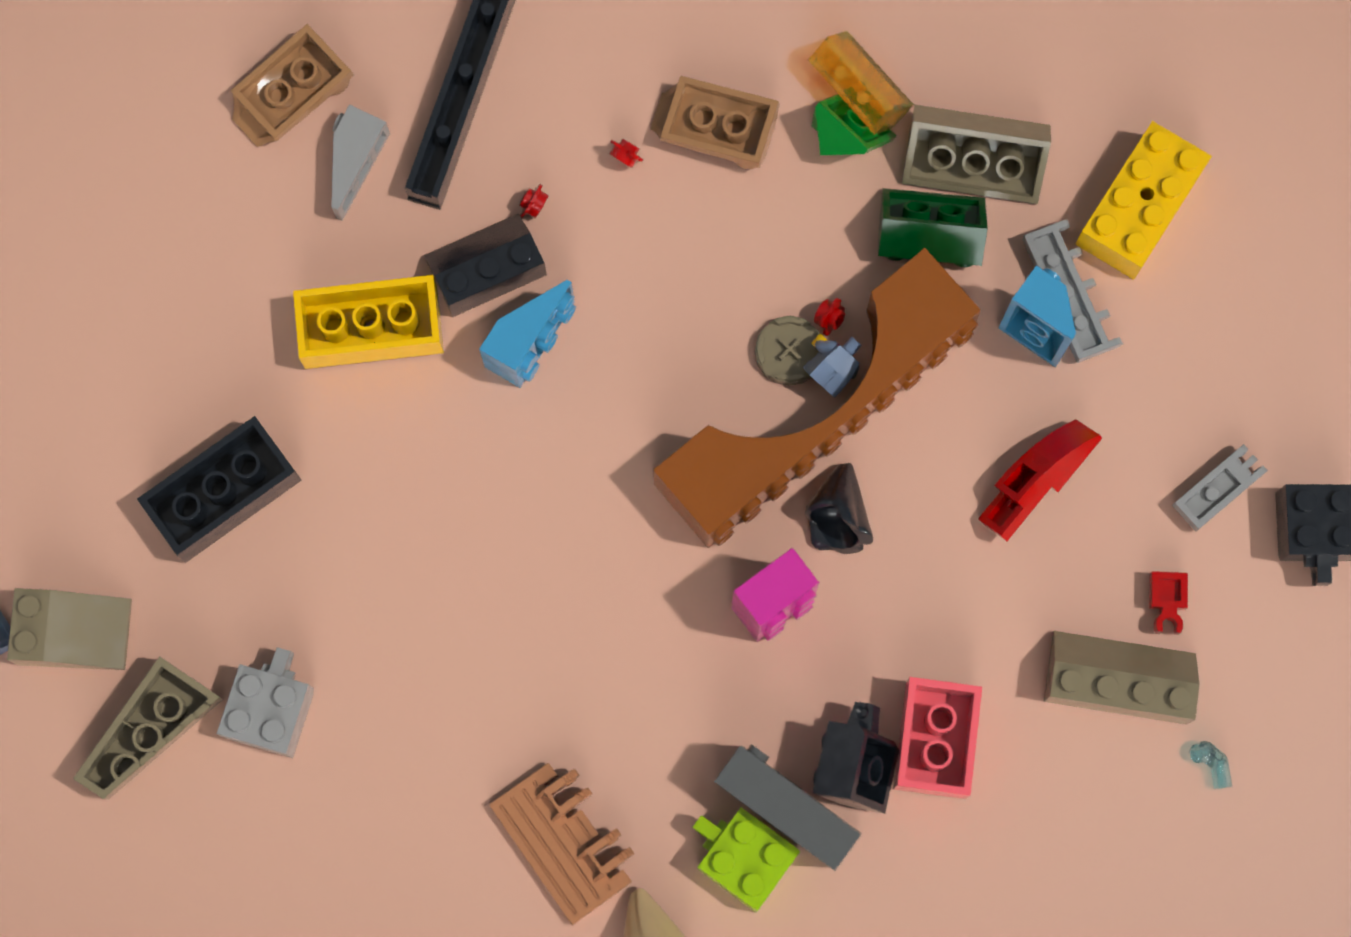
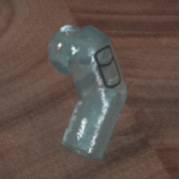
(1216, 760)

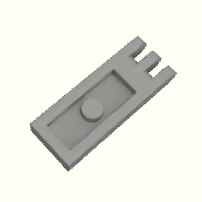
(1218, 489)

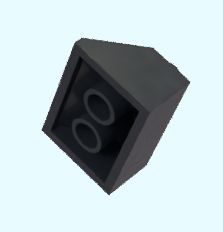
(486, 265)

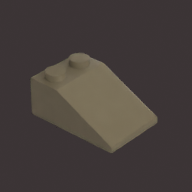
(69, 630)

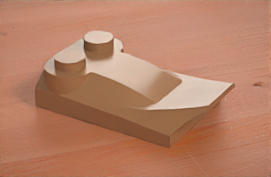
(288, 87)
(716, 121)

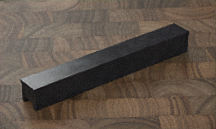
(457, 101)

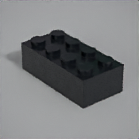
(219, 489)

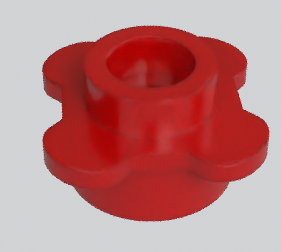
(625, 152)
(533, 201)
(830, 315)

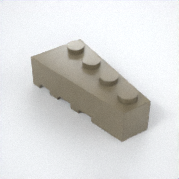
(148, 724)

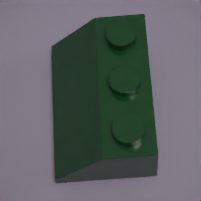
(945, 224)

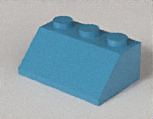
(1041, 316)

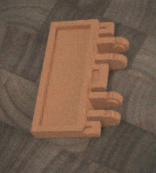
(557, 844)

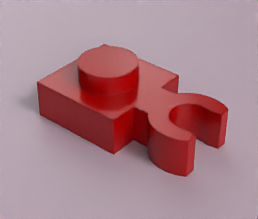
(1168, 593)

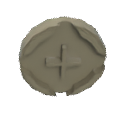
(785, 349)

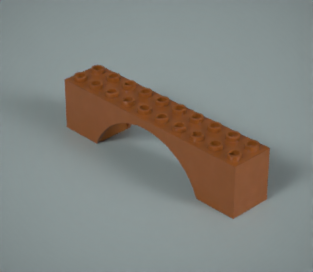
(728, 476)

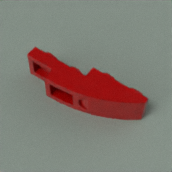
(1037, 471)

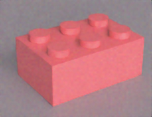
(938, 738)

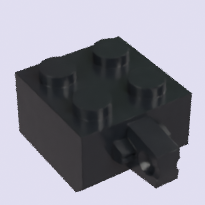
(1314, 527)
(856, 761)

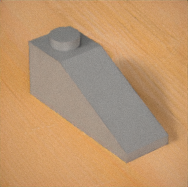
(356, 146)

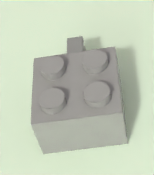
(267, 706)

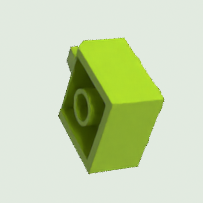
(744, 857)

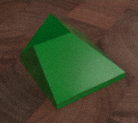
(843, 131)

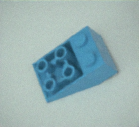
(525, 333)

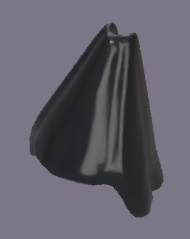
(839, 514)

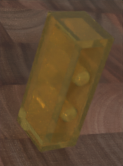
(860, 82)

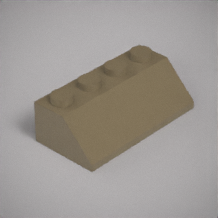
(976, 154)
(1122, 678)

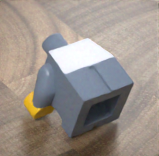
(833, 363)

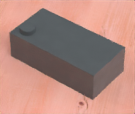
(787, 806)

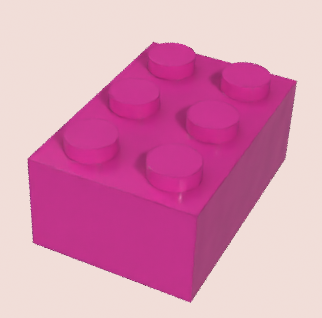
(775, 595)

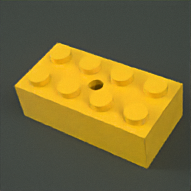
(1126, 225)
(335, 317)

